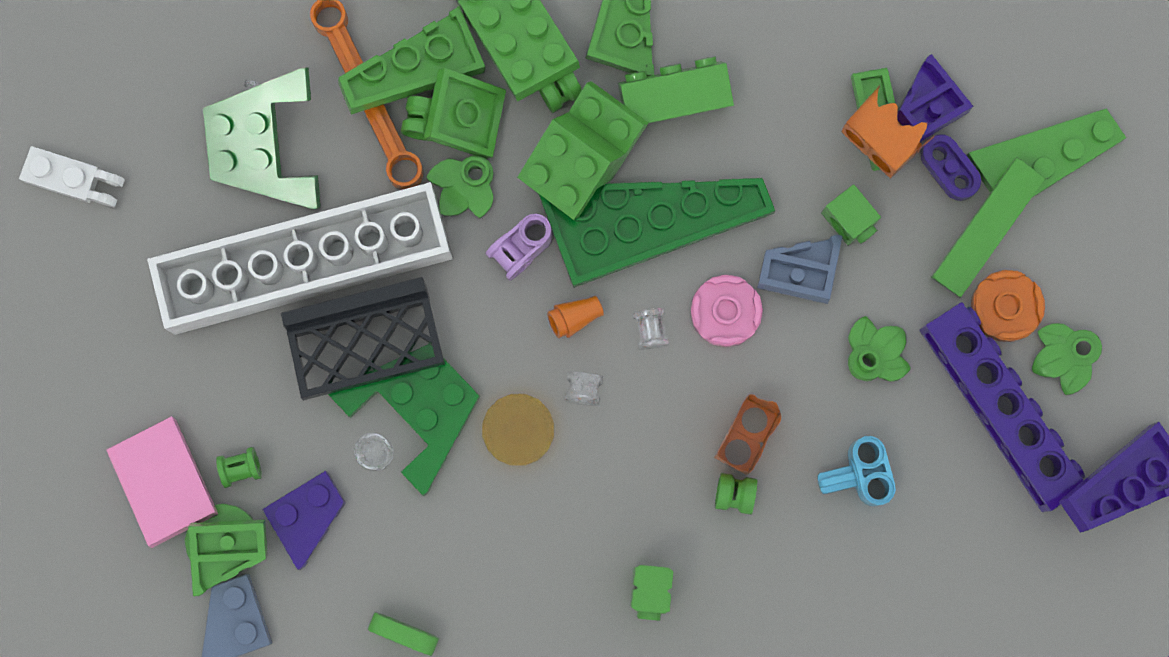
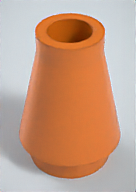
(573, 316)

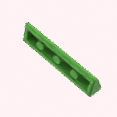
(988, 227)

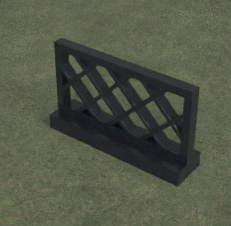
(356, 308)

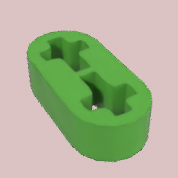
(403, 633)

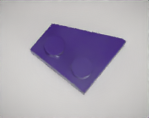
(304, 516)

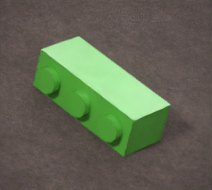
(677, 90)

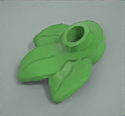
(459, 189)
(881, 348)
(1062, 359)

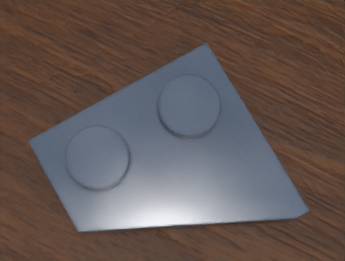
(802, 270)
(234, 620)

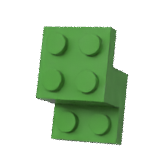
(582, 150)

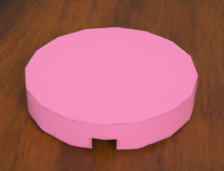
(726, 311)

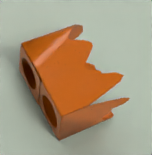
(882, 136)
(739, 432)

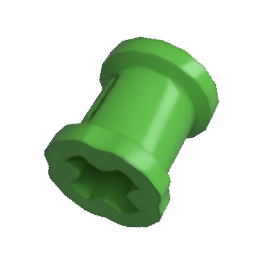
(238, 467)

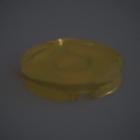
(518, 429)

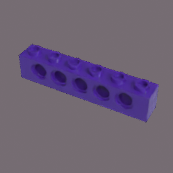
(983, 400)

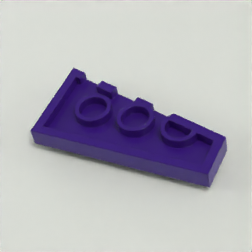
(1124, 482)

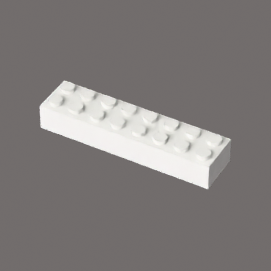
(299, 259)

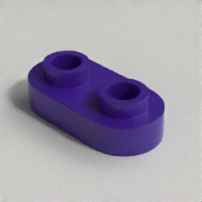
(953, 166)

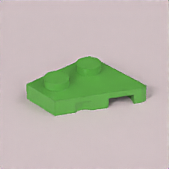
(224, 550)

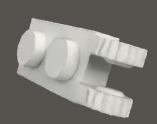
(67, 176)

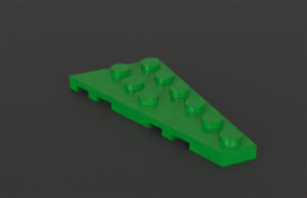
(649, 219)

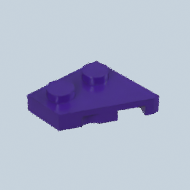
(933, 99)

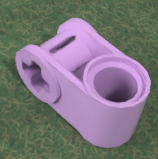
(519, 246)

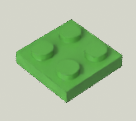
(465, 113)

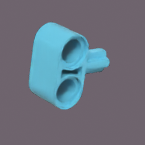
(860, 474)

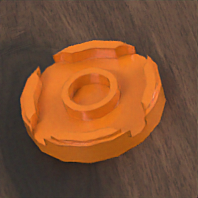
(1008, 305)

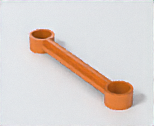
(377, 116)

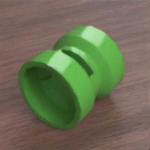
(568, 88)
(418, 113)
(744, 493)

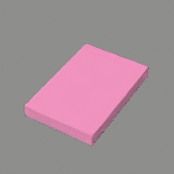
(161, 482)

